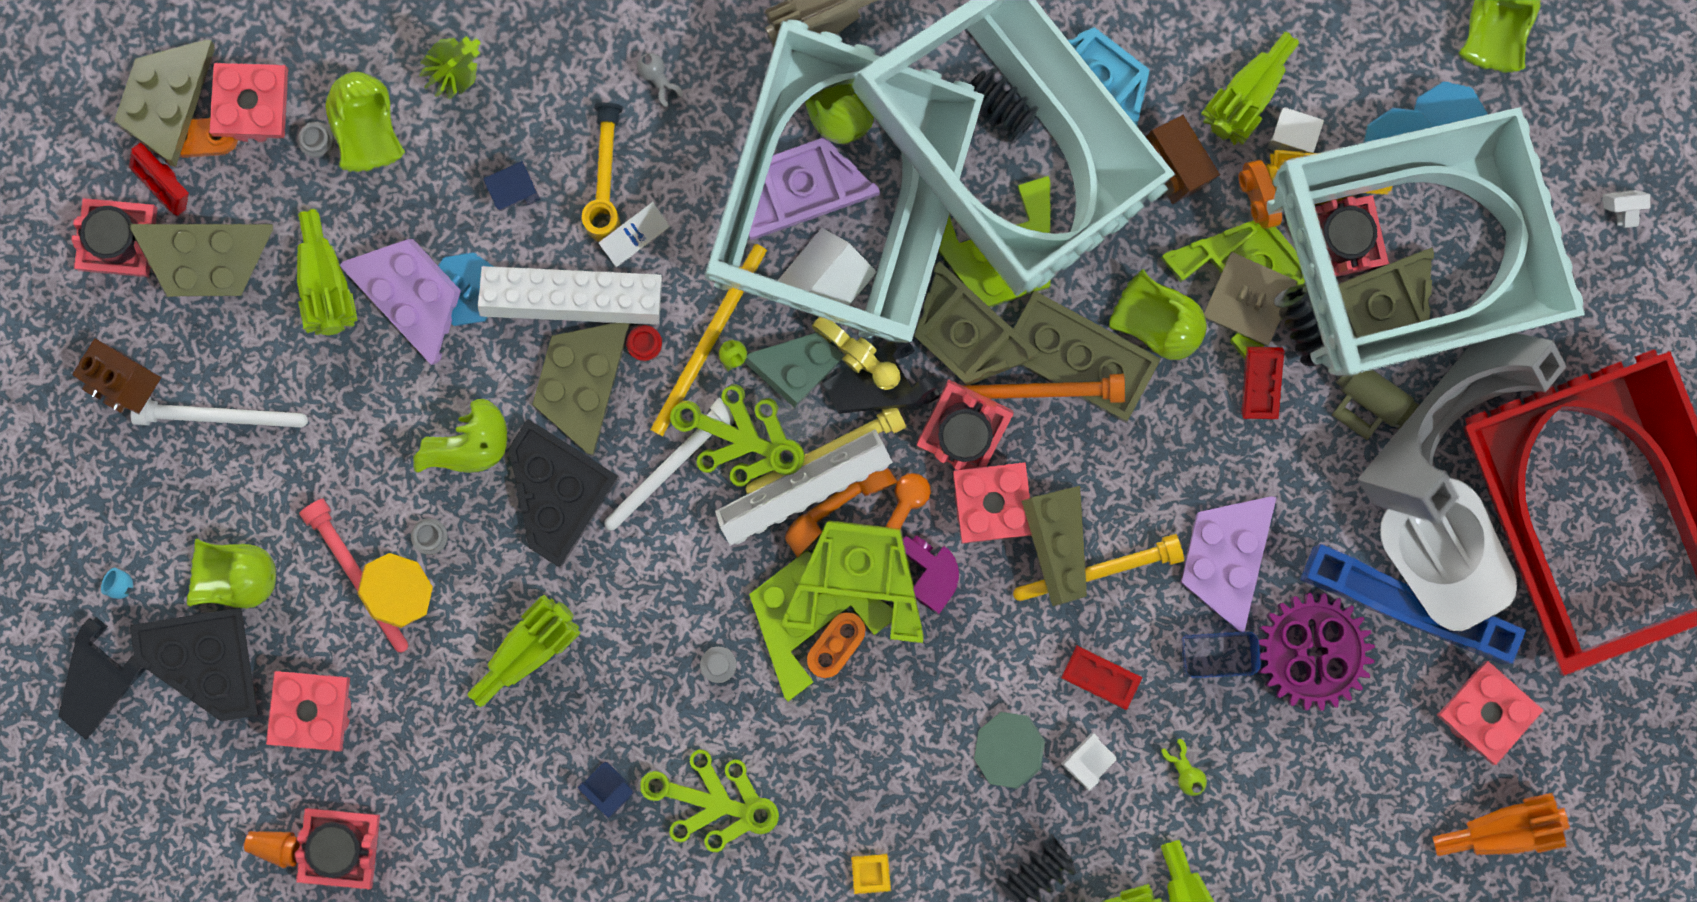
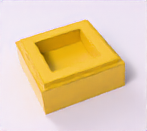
(871, 873)

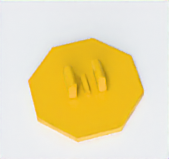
(395, 590)

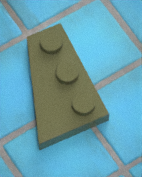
(1059, 542)

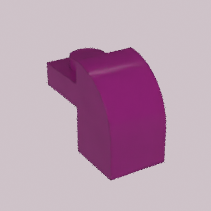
(940, 577)

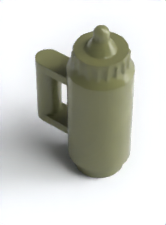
(1378, 397)

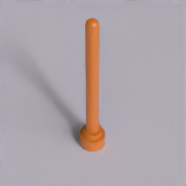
(1110, 388)

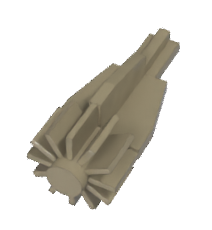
(819, 15)

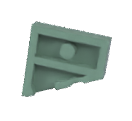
(795, 365)

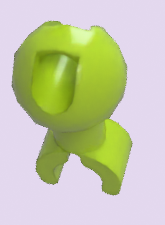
(732, 354)
(1188, 774)

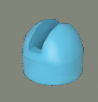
(116, 583)

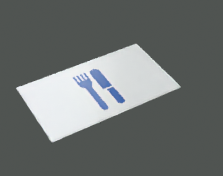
(634, 234)

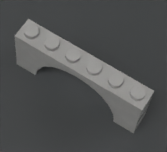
(1403, 471)

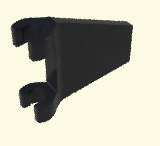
(858, 393)
(94, 681)

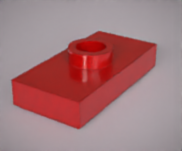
(159, 179)
(1262, 382)
(1101, 677)

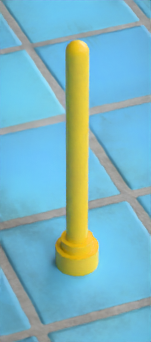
(1166, 551)

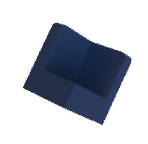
(511, 186)
(607, 789)

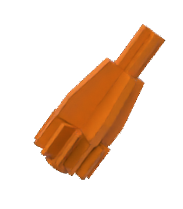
(1511, 830)

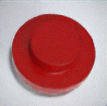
(644, 343)

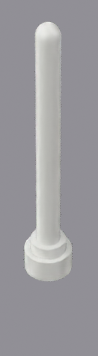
(153, 411)
(670, 465)

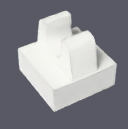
(1626, 206)

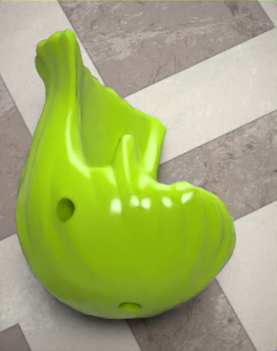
(1499, 33)
(839, 114)
(362, 122)
(1159, 318)
(471, 452)
(230, 575)

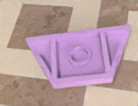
(807, 185)
(408, 292)
(1227, 557)

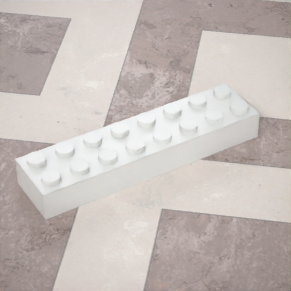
(570, 295)
(799, 490)

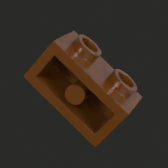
(1185, 156)
(116, 377)

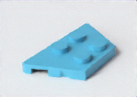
(1115, 68)

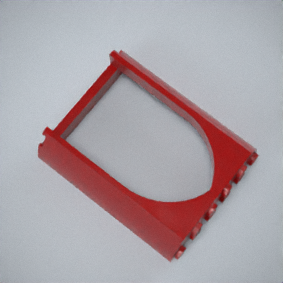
(1657, 416)

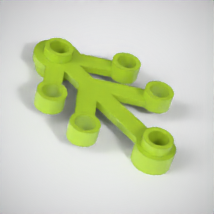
(743, 438)
(716, 802)

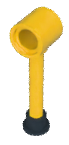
(607, 119)

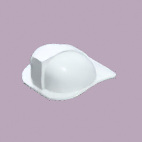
(1452, 565)

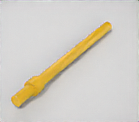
(705, 344)

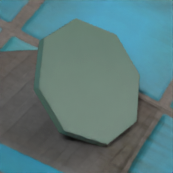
(1009, 750)

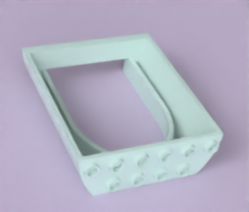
(941, 110)
(1105, 150)
(1479, 156)

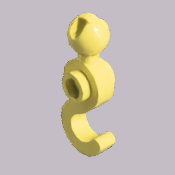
(859, 354)

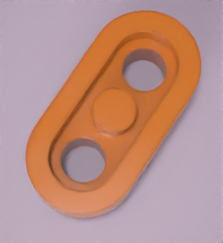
(201, 143)
(1259, 187)
(836, 645)

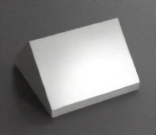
(829, 269)

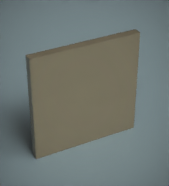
(1246, 299)

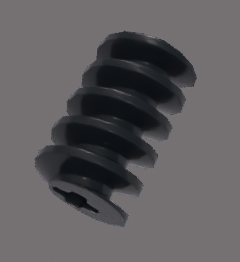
(1003, 105)
(1301, 320)
(1038, 873)

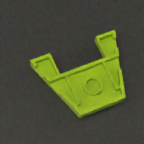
(1248, 240)
(973, 267)
(862, 564)
(771, 604)

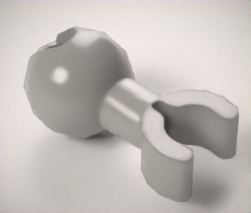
(655, 73)

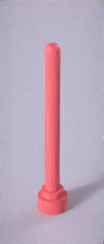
(319, 518)

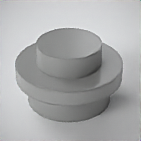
(315, 139)
(429, 536)
(718, 664)

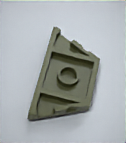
(164, 96)
(202, 256)
(1389, 295)
(968, 332)
(580, 380)

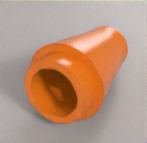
(273, 847)

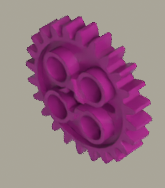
(1347, 648)

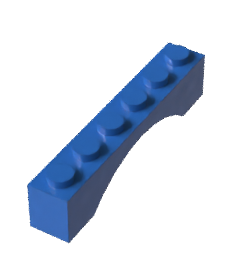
(1395, 599)

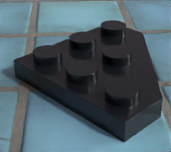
(556, 490)
(201, 659)

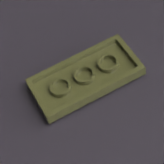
(1083, 352)

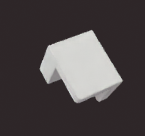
(1296, 132)
(1089, 761)

